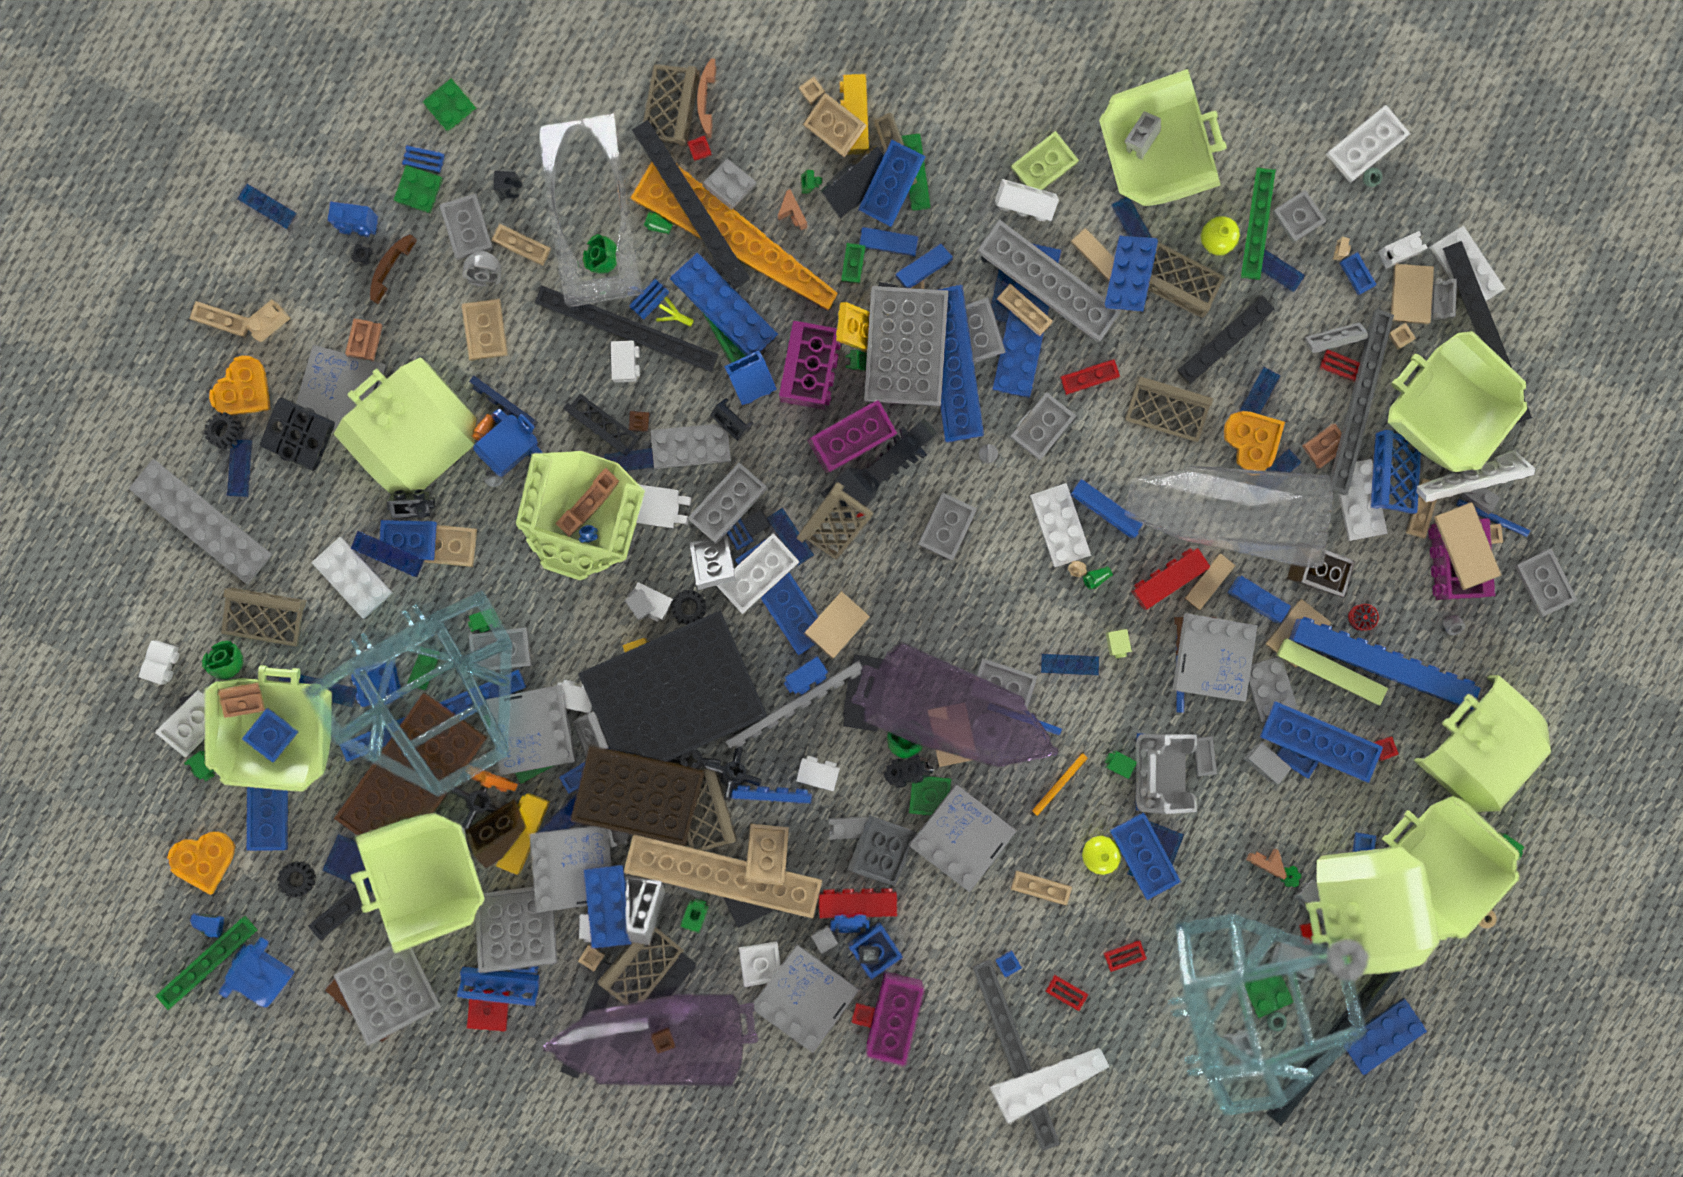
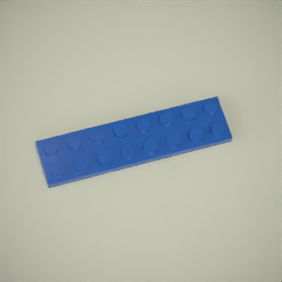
(1022, 346)
(959, 388)

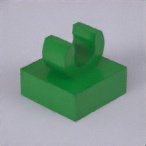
(809, 182)
(858, 360)

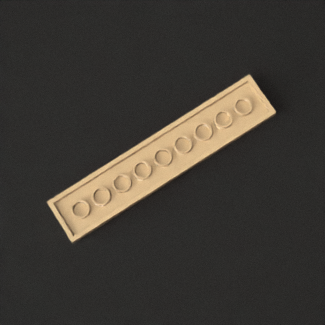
(719, 876)

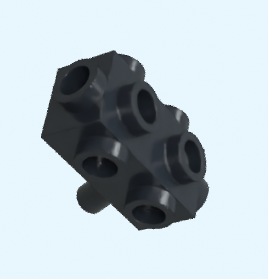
(413, 504)
(907, 771)

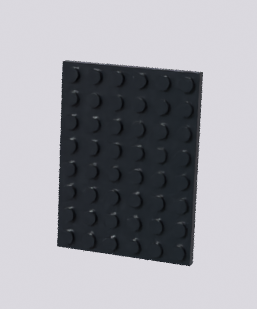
(674, 692)

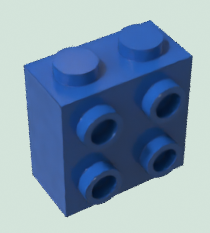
(352, 218)
(750, 377)
(376, 676)
(804, 676)

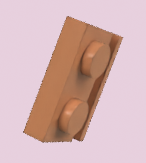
(363, 339)
(1323, 446)
(241, 700)

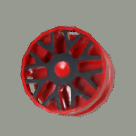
(1363, 617)

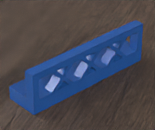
(1105, 508)
(500, 982)

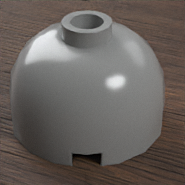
(478, 269)

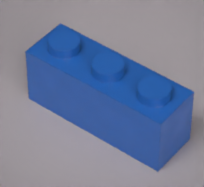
(1259, 599)

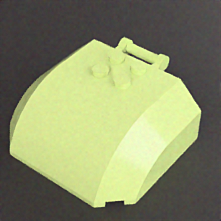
(1179, 157)
(1458, 403)
(407, 427)
(1490, 749)
(243, 765)
(1464, 863)
(419, 879)
(1380, 903)

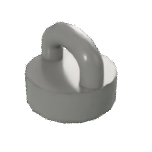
(988, 453)
(492, 478)
(1453, 625)

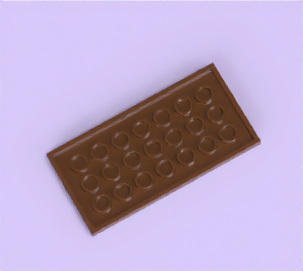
(388, 798)

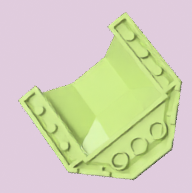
(554, 487)

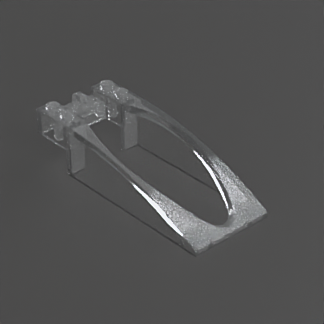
(628, 281)

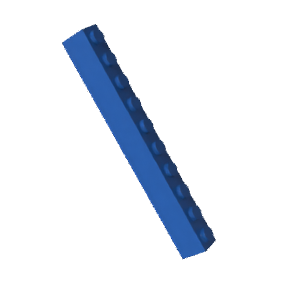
(1382, 663)

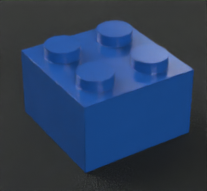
(887, 950)

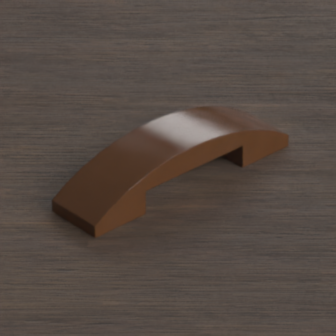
(385, 265)

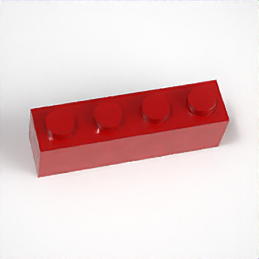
(1171, 578)
(852, 903)

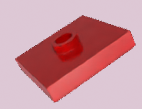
(487, 1014)

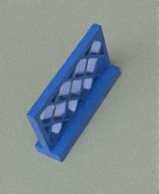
(1384, 470)

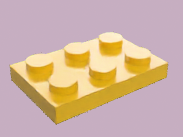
(853, 326)

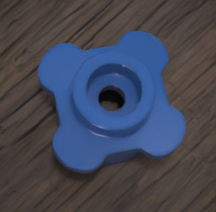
(588, 533)

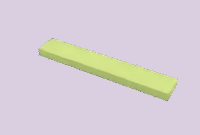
(1332, 671)

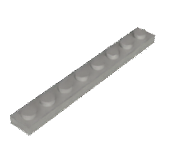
(788, 709)

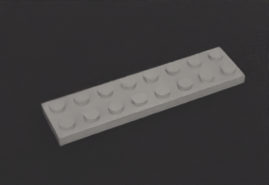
(1048, 280)
(200, 521)

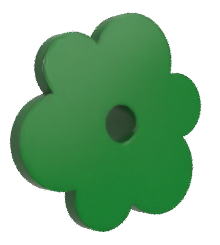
(1292, 871)

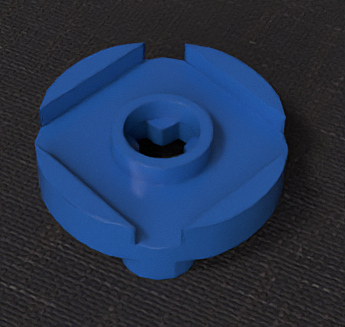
(850, 925)

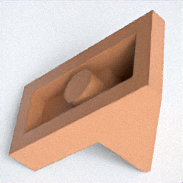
(790, 207)
(1272, 865)

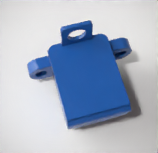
(507, 443)
(256, 974)

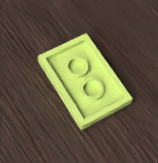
(1045, 163)

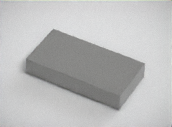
(1205, 756)

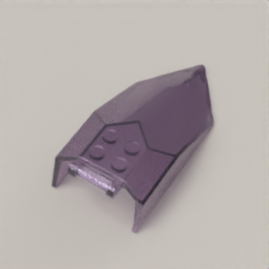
(950, 710)
(618, 1047)

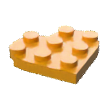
(242, 389)
(1254, 438)
(202, 860)

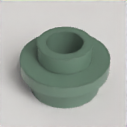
(1377, 177)
(1278, 1027)

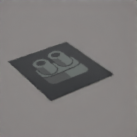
(868, 954)

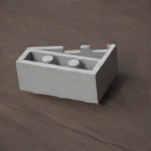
(642, 907)

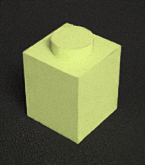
(1118, 643)

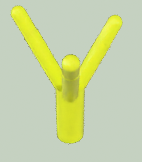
(676, 315)

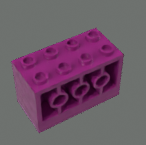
(798, 362)
(852, 436)
(1445, 578)
(894, 1018)

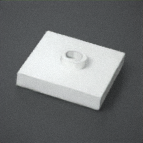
(759, 963)

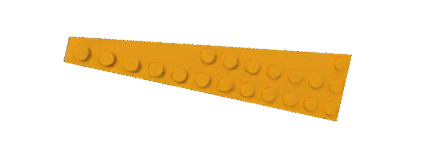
(744, 238)

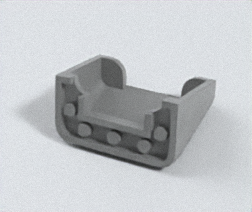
(1162, 773)

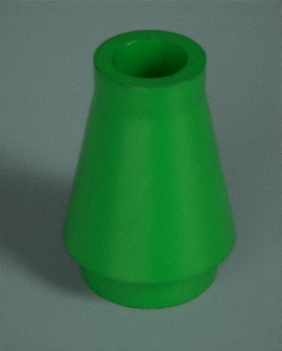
(657, 223)
(1096, 577)

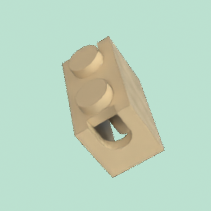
(266, 320)

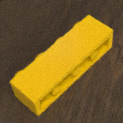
(856, 102)
(533, 812)

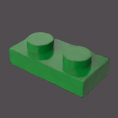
(853, 263)
(422, 666)

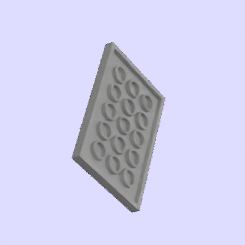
(906, 346)

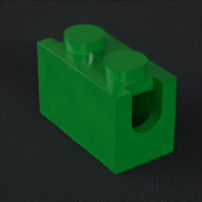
(693, 919)

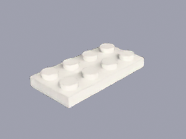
(1368, 143)
(1486, 277)
(1359, 517)
(1060, 525)
(759, 573)
(352, 577)

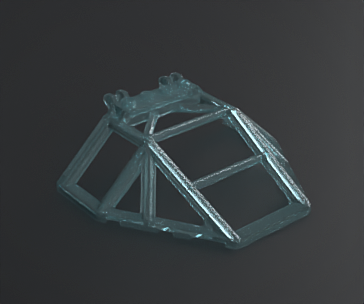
(466, 665)
(1246, 970)

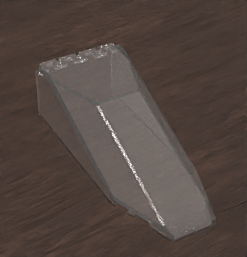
(1239, 510)

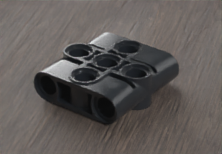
(290, 417)

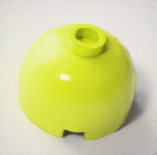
(1220, 235)
(1101, 855)

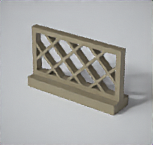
(686, 102)
(1177, 294)
(1174, 393)
(824, 511)
(266, 600)
(720, 809)
(624, 959)

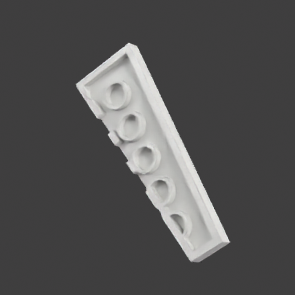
(1501, 470)
(1034, 1089)

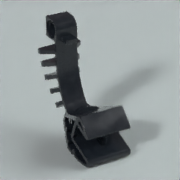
(864, 483)

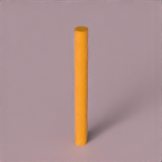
(1059, 784)

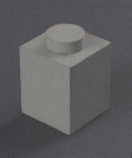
(639, 603)
(824, 938)

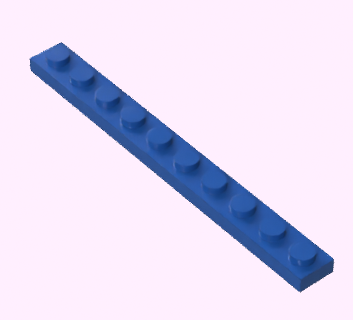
(455, 704)

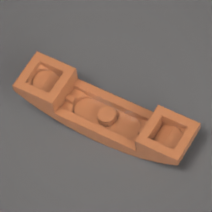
(708, 76)
(588, 503)

